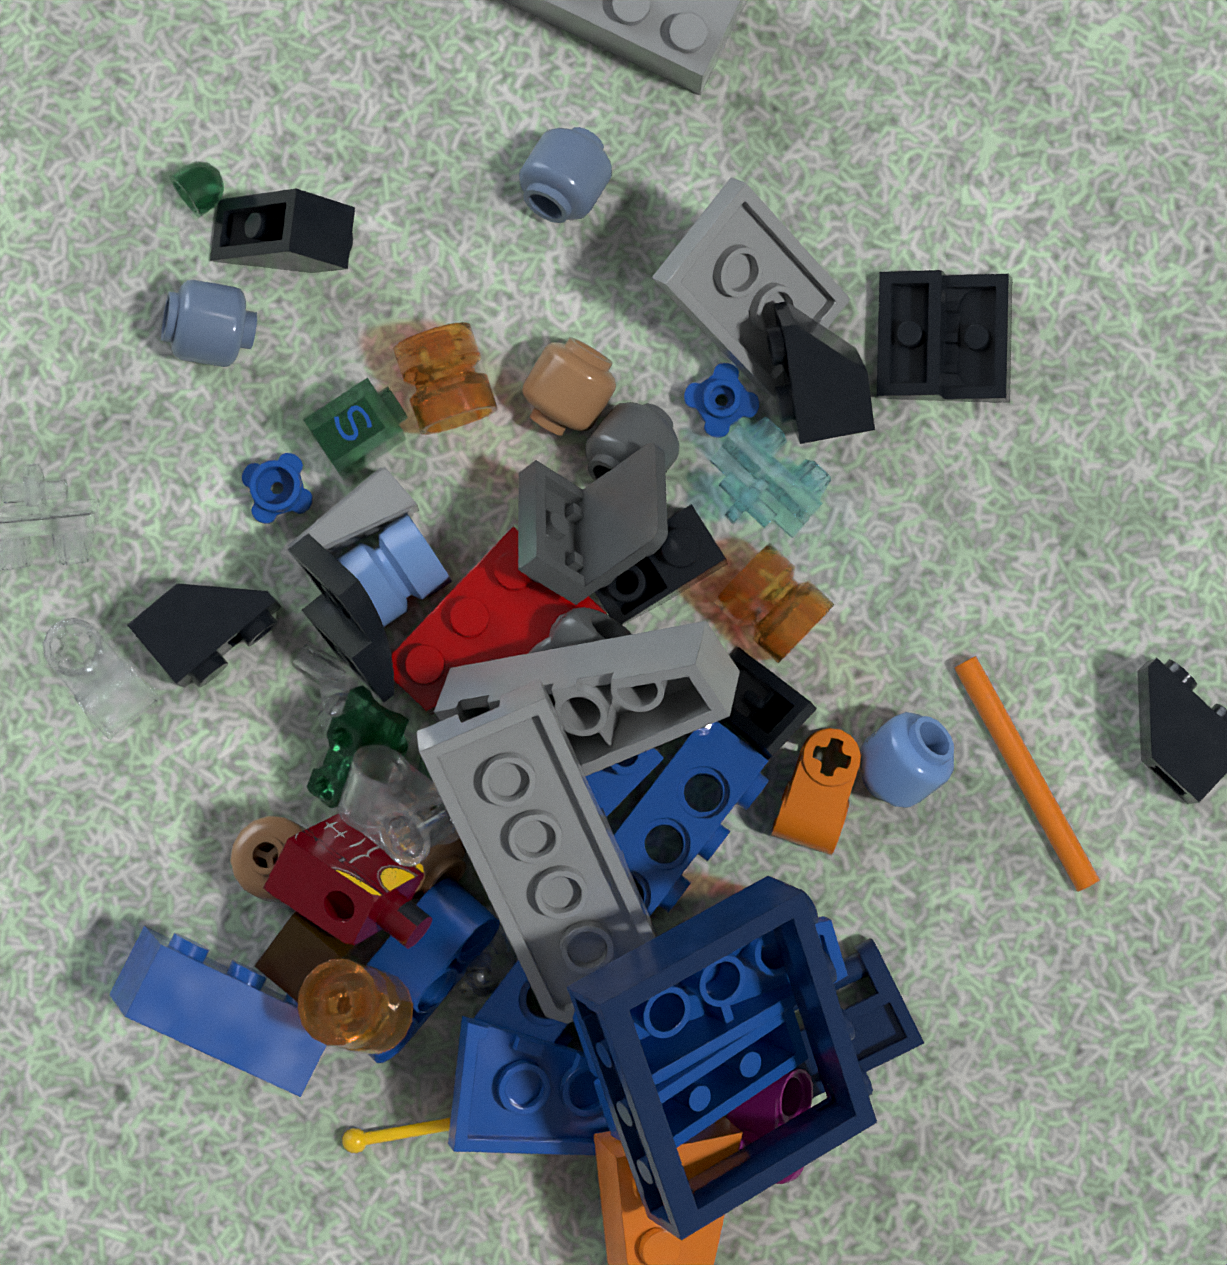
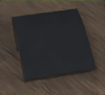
(944, 336)
(346, 617)

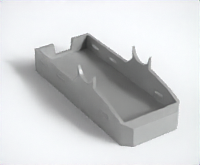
(537, 842)

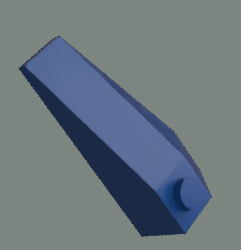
(717, 1004)

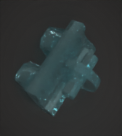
(763, 484)

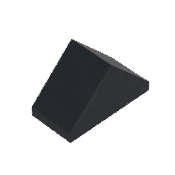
(765, 706)

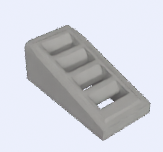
(362, 512)

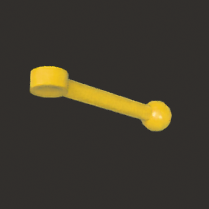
(355, 1139)

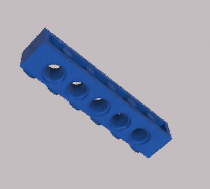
(706, 752)

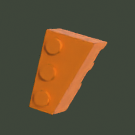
(628, 1231)

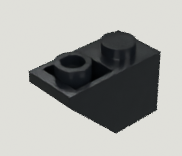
(823, 378)
(676, 566)
(198, 624)
(1179, 732)

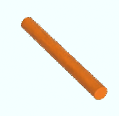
(1027, 774)

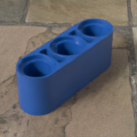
(440, 958)

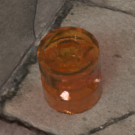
(445, 378)
(773, 603)
(355, 1007)

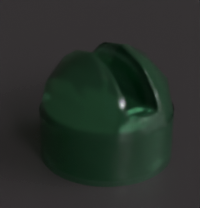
(198, 186)

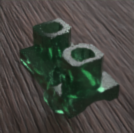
(359, 725)

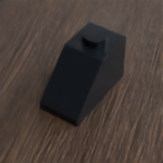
(284, 231)

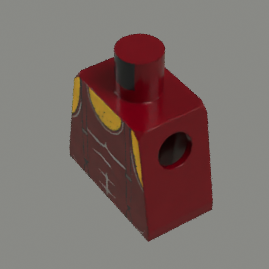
(348, 885)

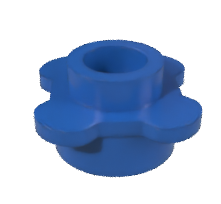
(720, 418)
(260, 481)

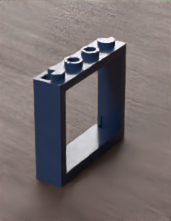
(603, 1013)

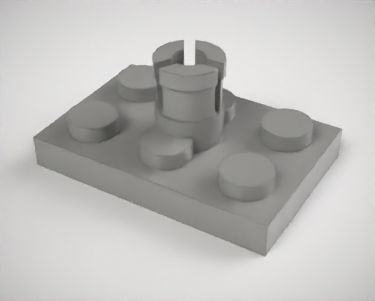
(733, 272)

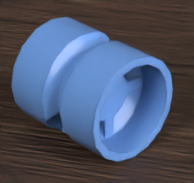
(396, 568)

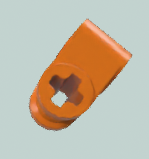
(817, 803)

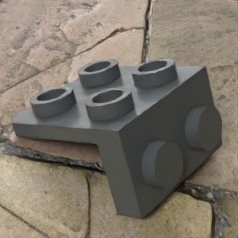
(591, 535)

